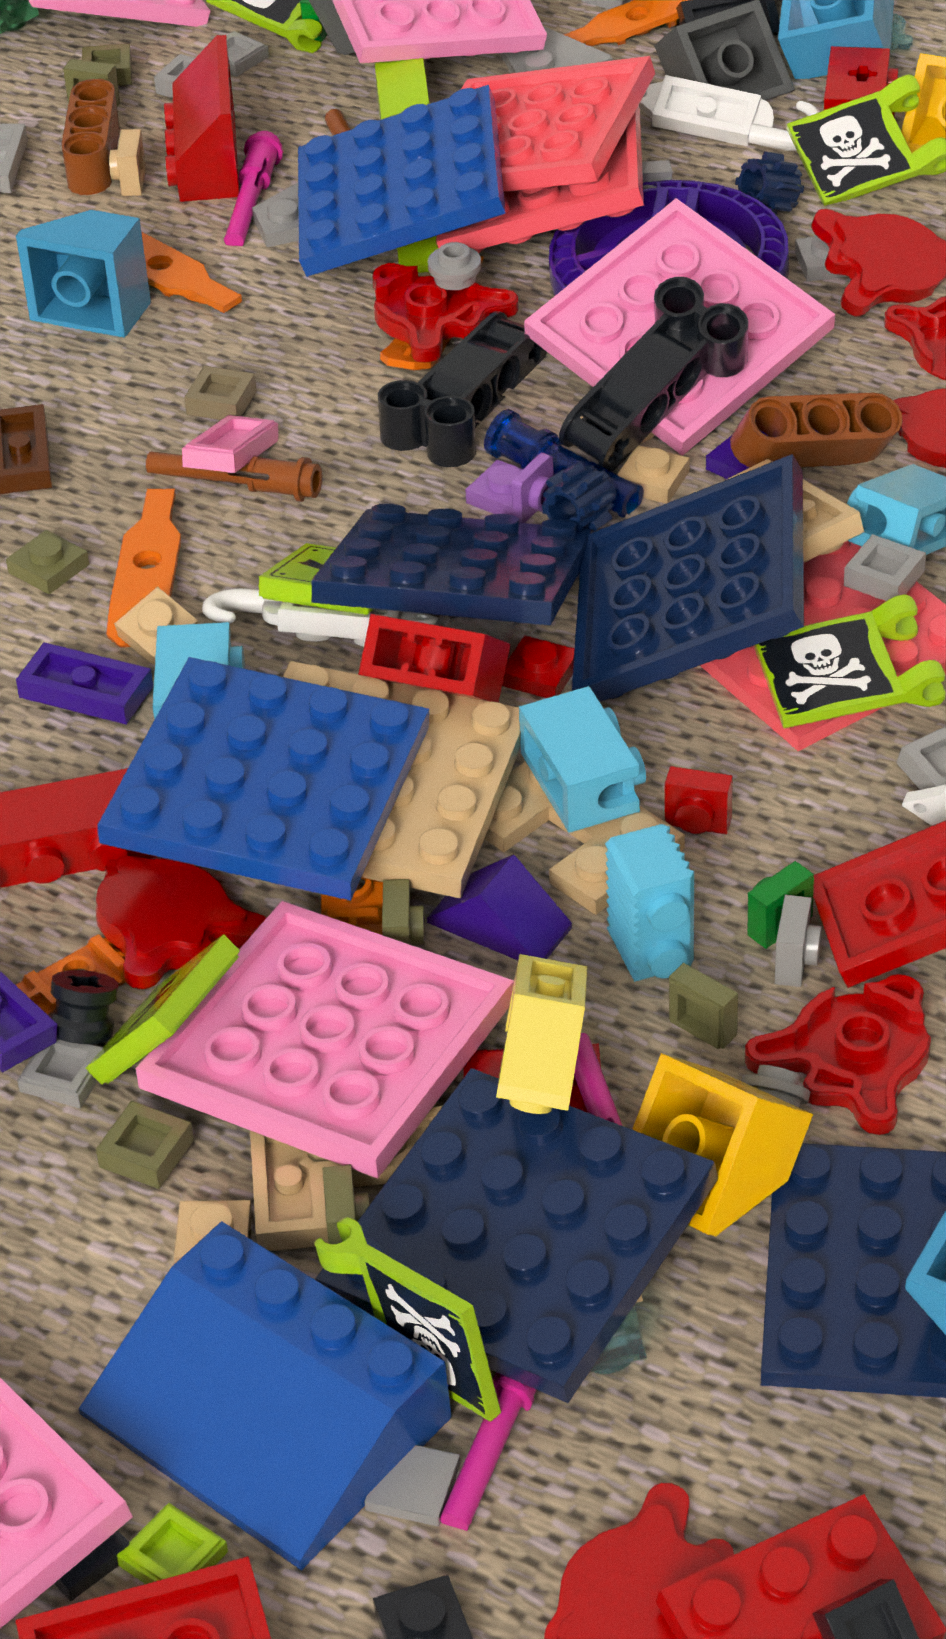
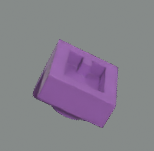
(512, 489)

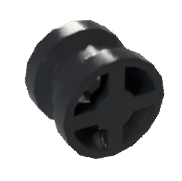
(83, 1006)

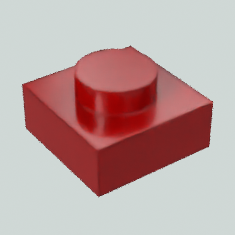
(539, 667)
(698, 800)

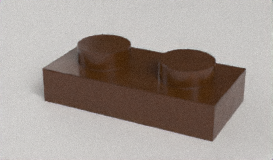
(24, 450)

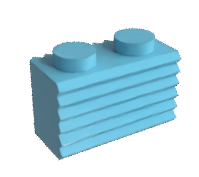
(650, 902)

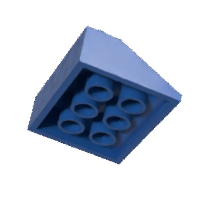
(267, 1394)

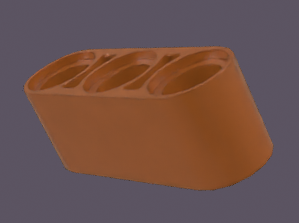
(90, 135)
(837, 418)

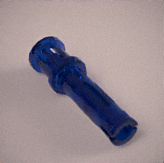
(526, 443)

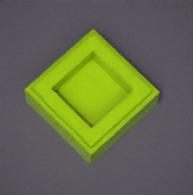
(171, 1547)

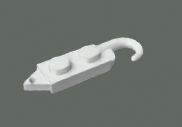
(716, 113)
(306, 621)

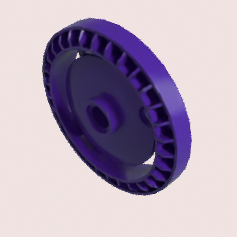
(726, 208)

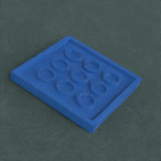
(399, 180)
(266, 778)

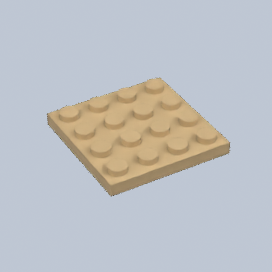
(450, 786)

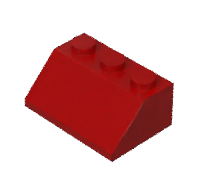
(203, 128)

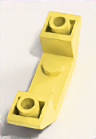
(542, 1034)

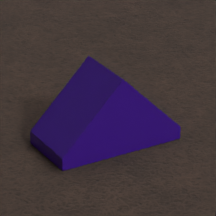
(504, 912)

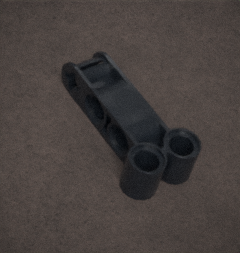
(658, 372)
(457, 392)

